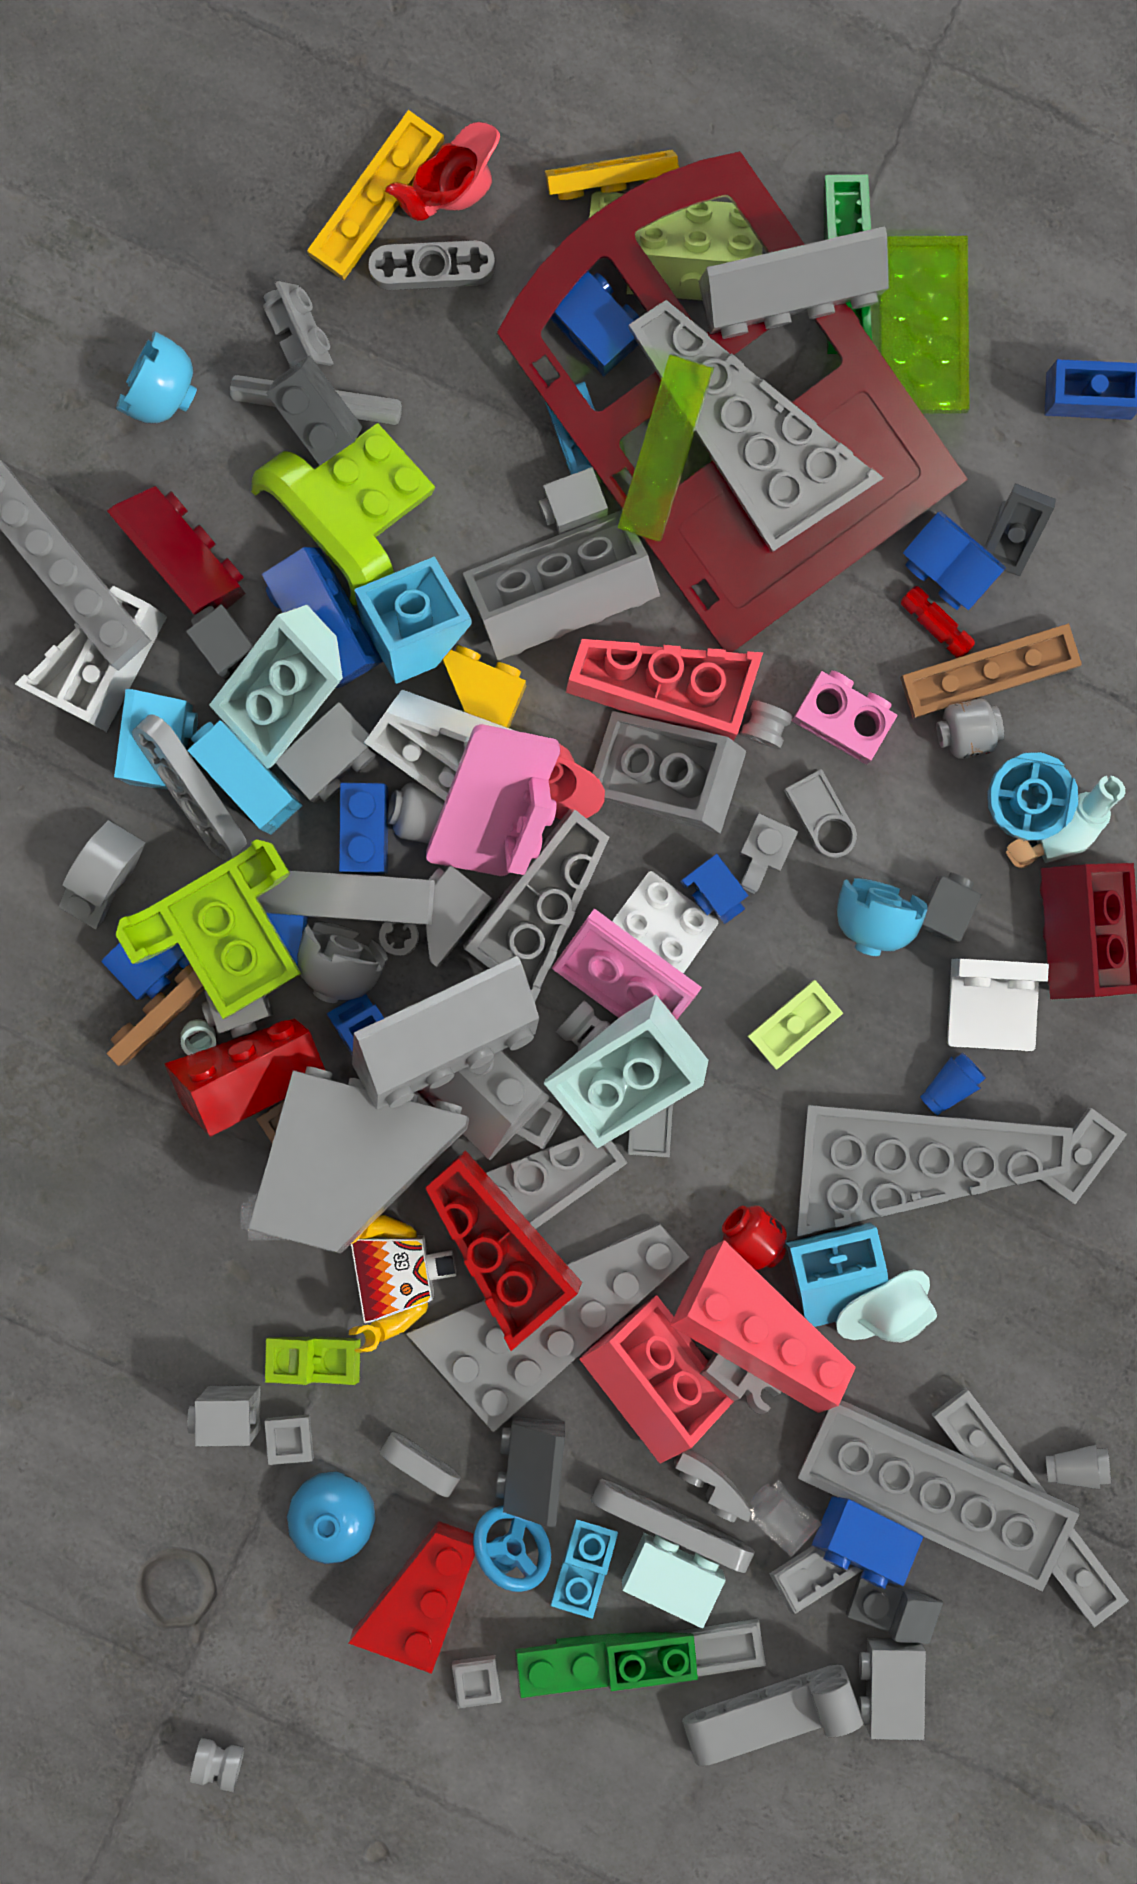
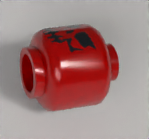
(755, 1236)

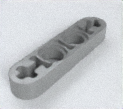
(189, 787)
(672, 1525)

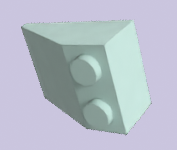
(629, 1072)

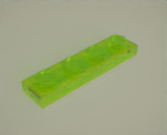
(665, 447)

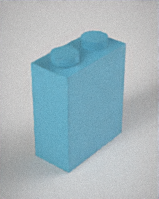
(243, 776)

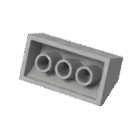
(795, 282)
(561, 585)
(445, 1034)

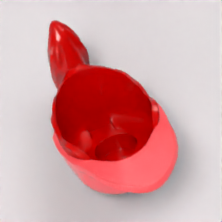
(452, 177)

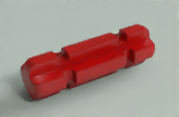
(937, 622)

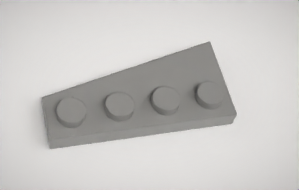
(556, 1176)

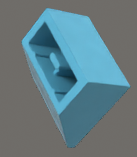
(836, 1270)

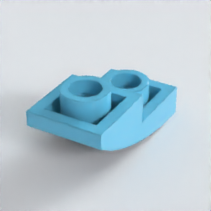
(584, 1568)

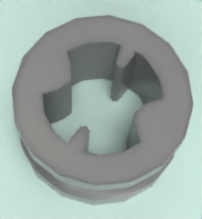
(409, 944)

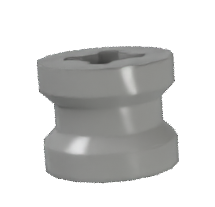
(766, 724)

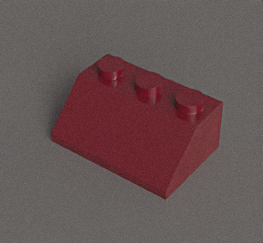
(177, 551)
(1090, 929)

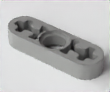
(463, 253)

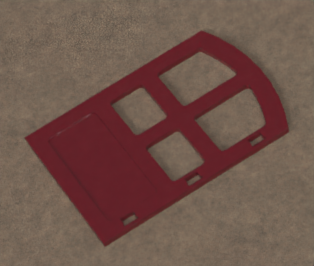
(707, 526)

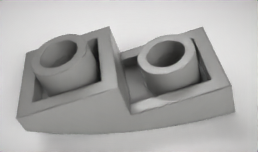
(722, 1493)

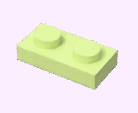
(795, 1024)

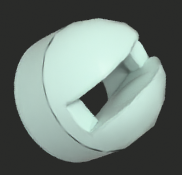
(199, 1042)

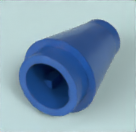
(953, 1084)

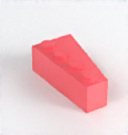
(667, 683)
(760, 1331)

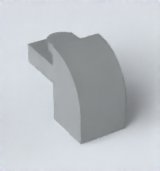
(99, 872)

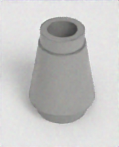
(1080, 1467)

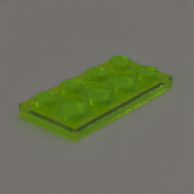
(928, 320)

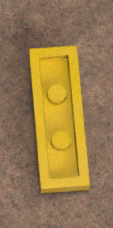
(608, 174)

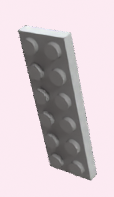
(939, 1494)

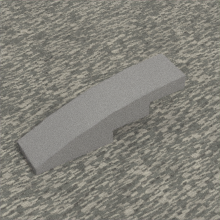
(352, 897)

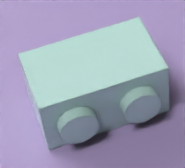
(673, 1579)

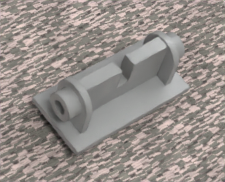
(290, 309)

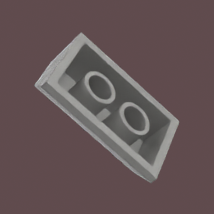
(494, 1098)

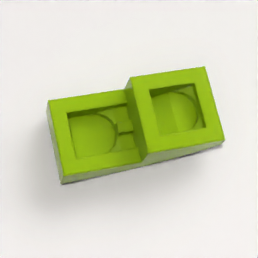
(312, 1360)

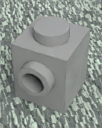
(240, 1022)

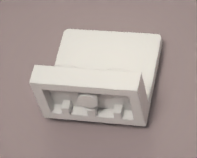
(666, 921)
(994, 1004)

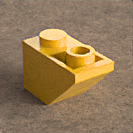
(484, 689)

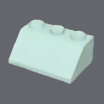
(280, 683)

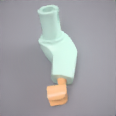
(1087, 823)

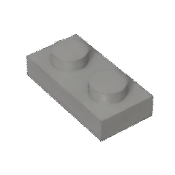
(1092, 1146)

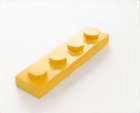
(367, 203)

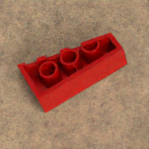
(502, 1250)

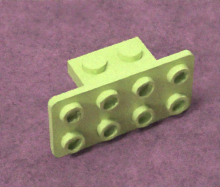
(691, 241)

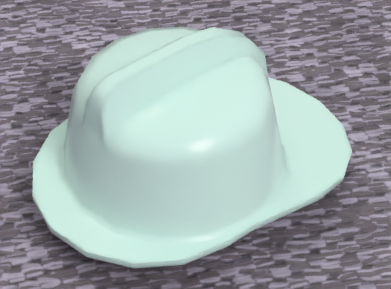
(891, 1311)

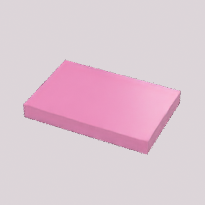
(621, 970)

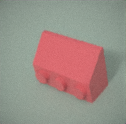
(656, 1380)

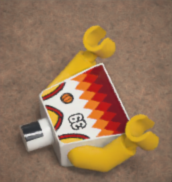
(394, 1278)

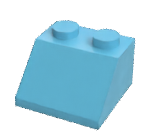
(412, 618)
(131, 763)

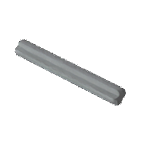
(361, 405)

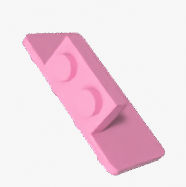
(497, 803)

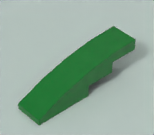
(844, 214)

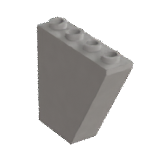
(343, 1160)

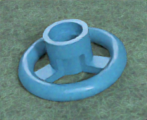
(508, 1552)

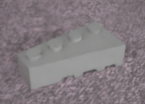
(541, 904)

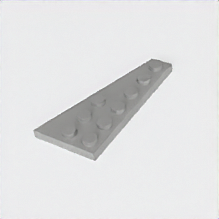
(762, 444)
(893, 1162)
(496, 1381)

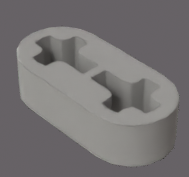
(420, 1464)

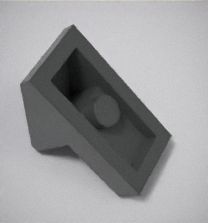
(1019, 527)
(896, 1609)

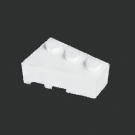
(81, 678)

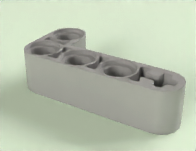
(773, 1715)

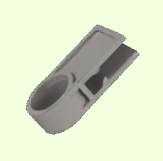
(816, 804)
(652, 1135)

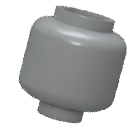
(414, 812)

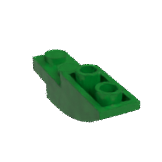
(606, 1661)

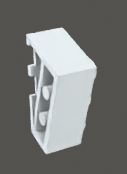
(424, 739)

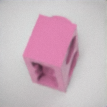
(839, 727)

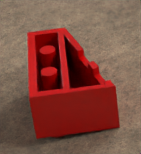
(242, 1074)
(419, 1603)

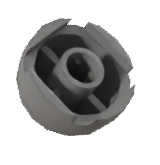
(337, 964)

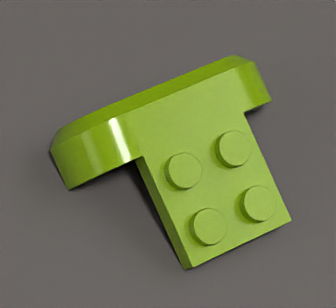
(349, 500)
(220, 930)

